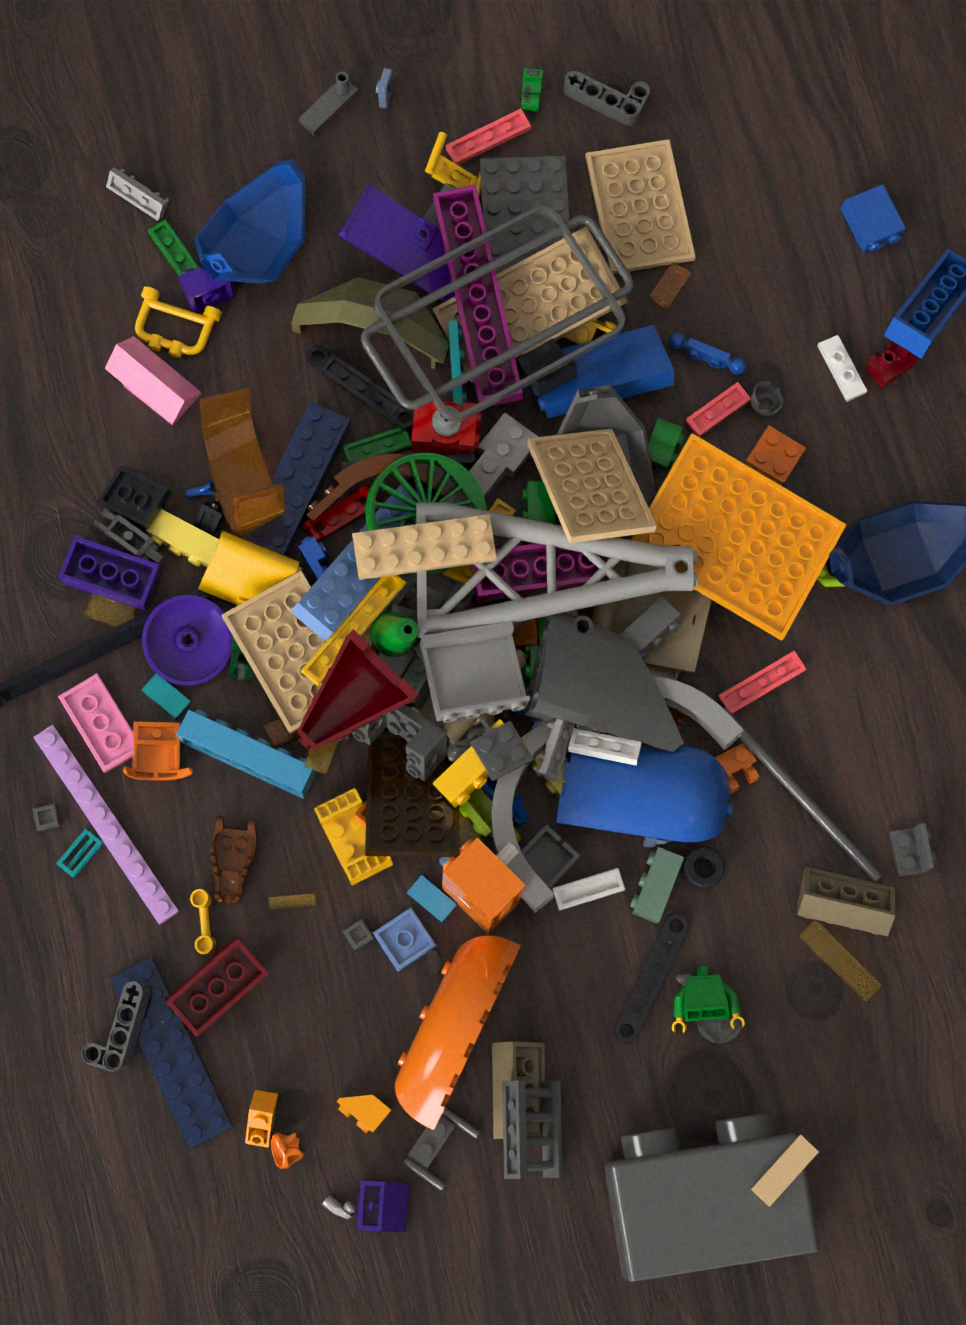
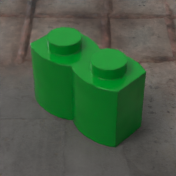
(663, 443)

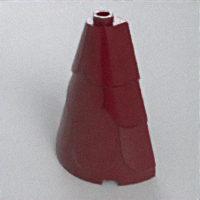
(352, 694)

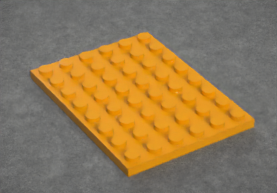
(751, 536)

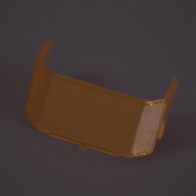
(237, 463)

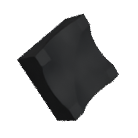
(542, 357)

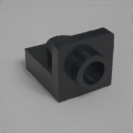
(209, 517)

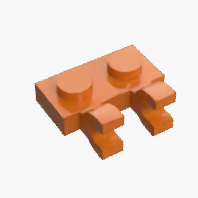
(738, 759)

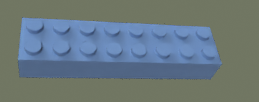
(339, 587)

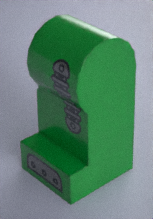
(531, 89)

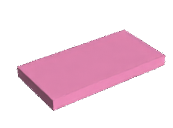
(99, 722)

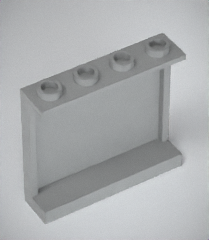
(473, 672)

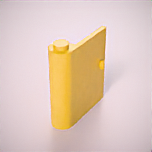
(244, 569)

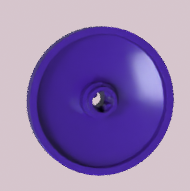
(192, 661)

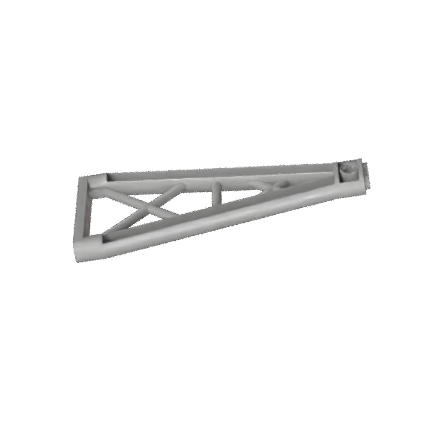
(553, 602)

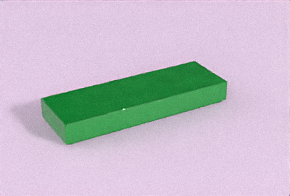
(172, 247)
(383, 443)

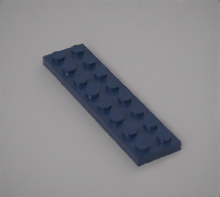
(175, 1060)

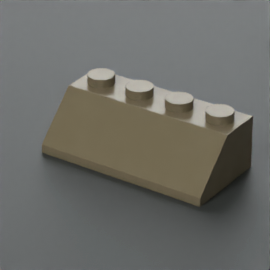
(846, 901)
(517, 1062)

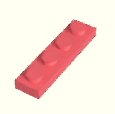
(488, 137)
(762, 682)

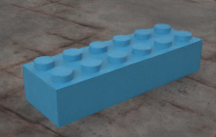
(246, 753)

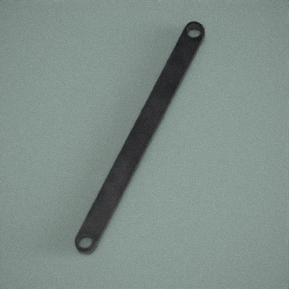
(78, 655)

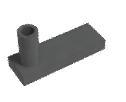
(329, 104)

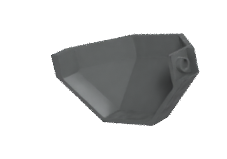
(604, 409)

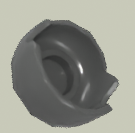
(766, 399)

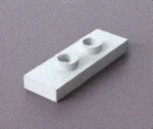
(842, 368)
(588, 889)

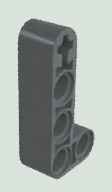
(604, 94)
(121, 1023)

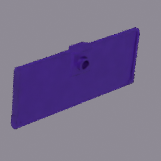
(397, 238)

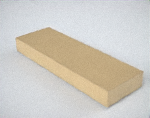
(784, 1170)

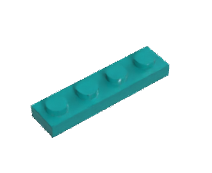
(456, 356)

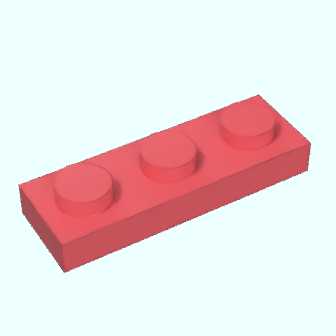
(718, 410)

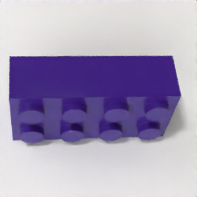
(110, 573)

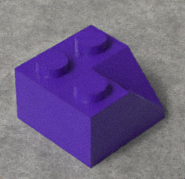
(202, 290)

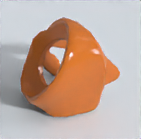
(285, 1149)

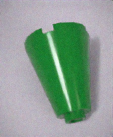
(394, 634)

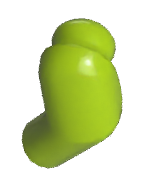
(827, 579)

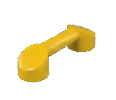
(201, 899)

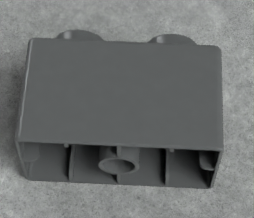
(696, 1204)

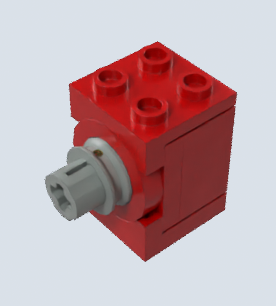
(440, 436)

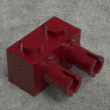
(890, 364)

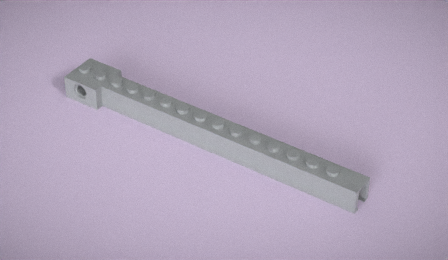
(502, 453)

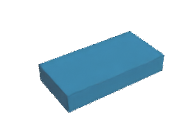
(431, 898)

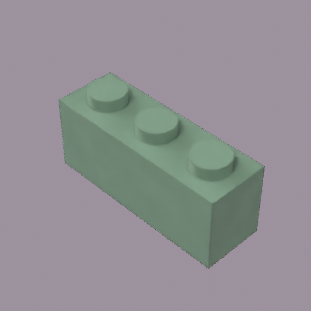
(656, 885)

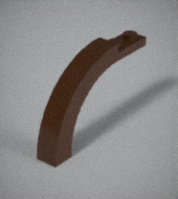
(373, 466)

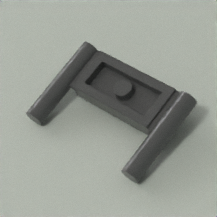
(431, 1142)

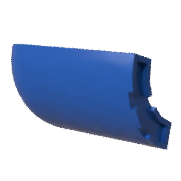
(663, 797)

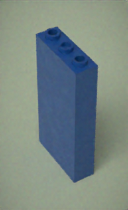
(629, 363)

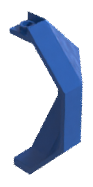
(256, 228)

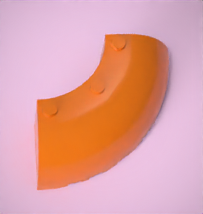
(452, 1026)

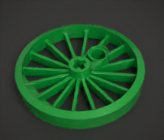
(456, 471)

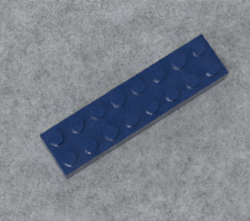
(302, 474)

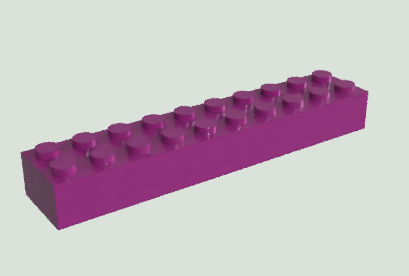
(479, 301)

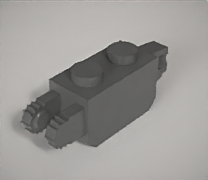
(129, 538)

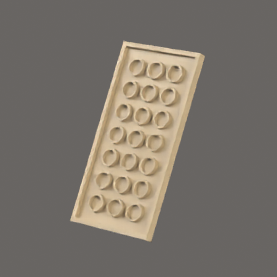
(544, 292)

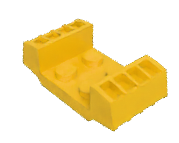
(348, 836)

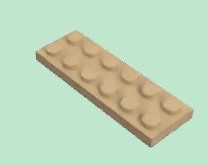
(424, 547)

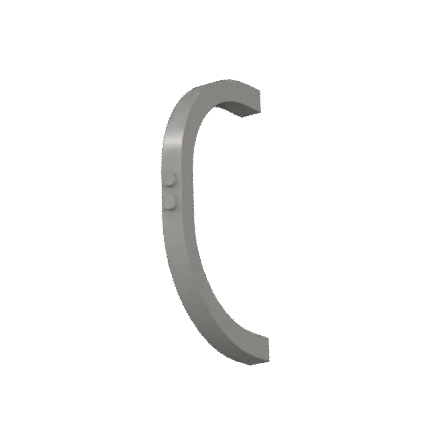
(676, 695)

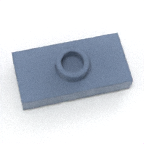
(384, 88)

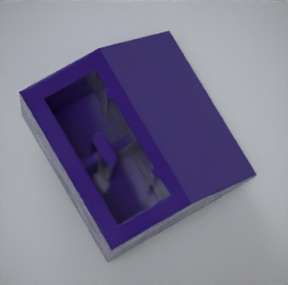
(382, 1206)

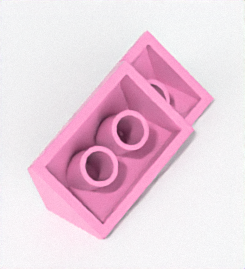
(151, 379)

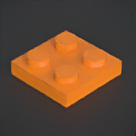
(775, 455)

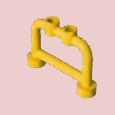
(175, 347)

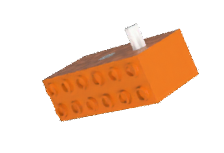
(483, 883)

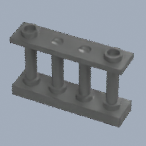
(514, 1129)

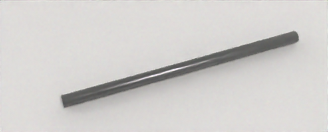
(807, 802)

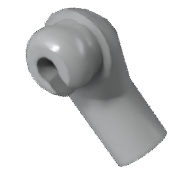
(345, 1211)

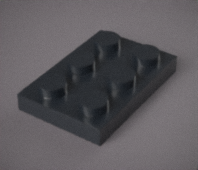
(134, 497)

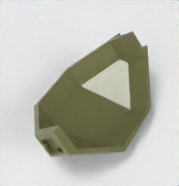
(354, 305)

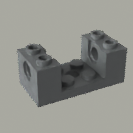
(425, 740)

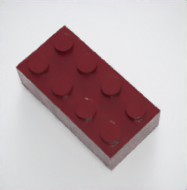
(216, 986)

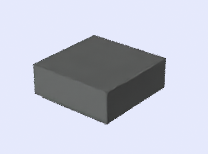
(46, 817)
(358, 935)

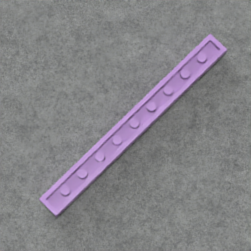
(106, 825)

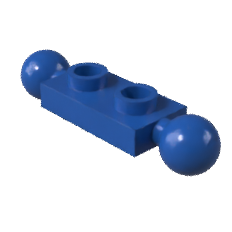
(701, 351)

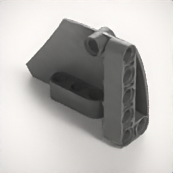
(598, 684)

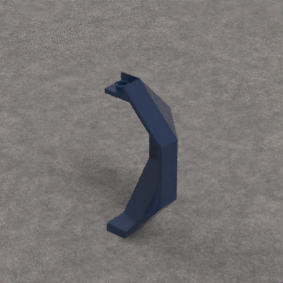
(903, 551)

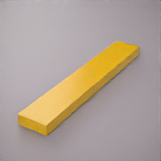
(359, 619)

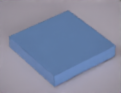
(404, 939)

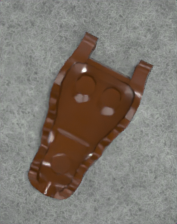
(231, 857)

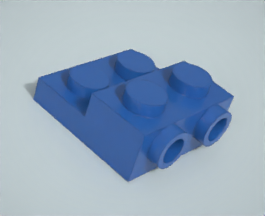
(314, 556)

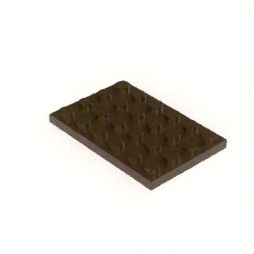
(403, 811)

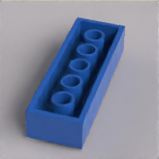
(930, 305)

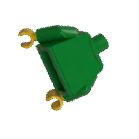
(705, 999)

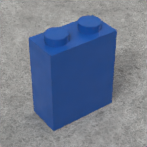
(873, 219)

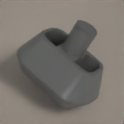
(682, 977)

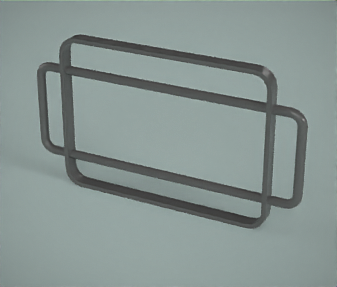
(562, 228)

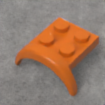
(156, 752)

